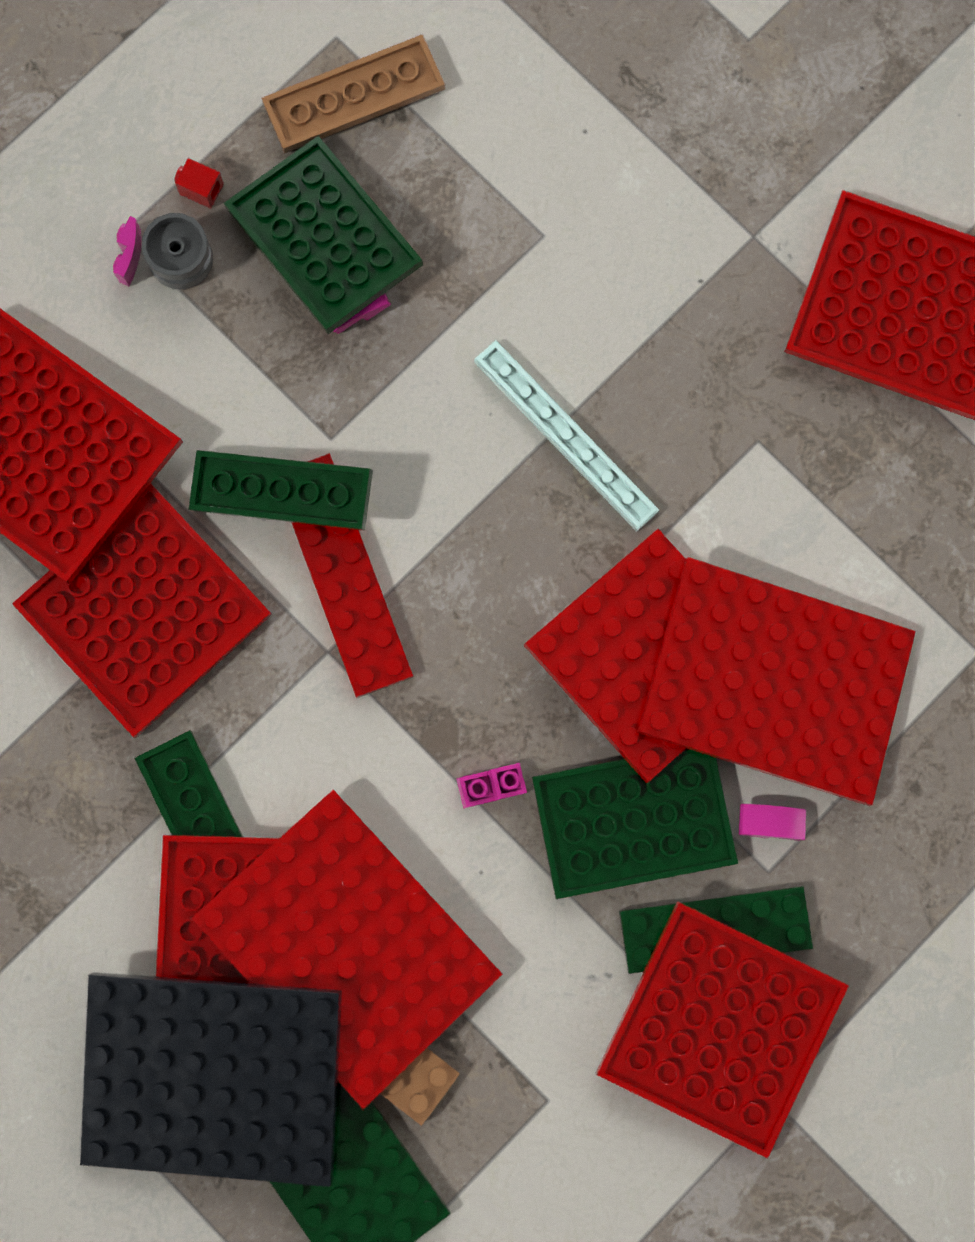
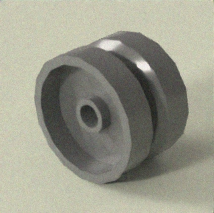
(177, 251)

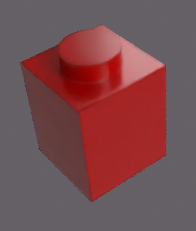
(198, 182)

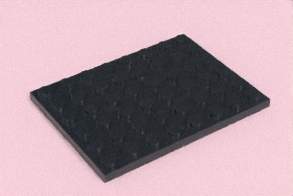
(211, 1078)

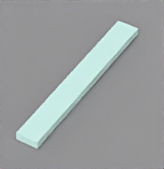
(566, 436)

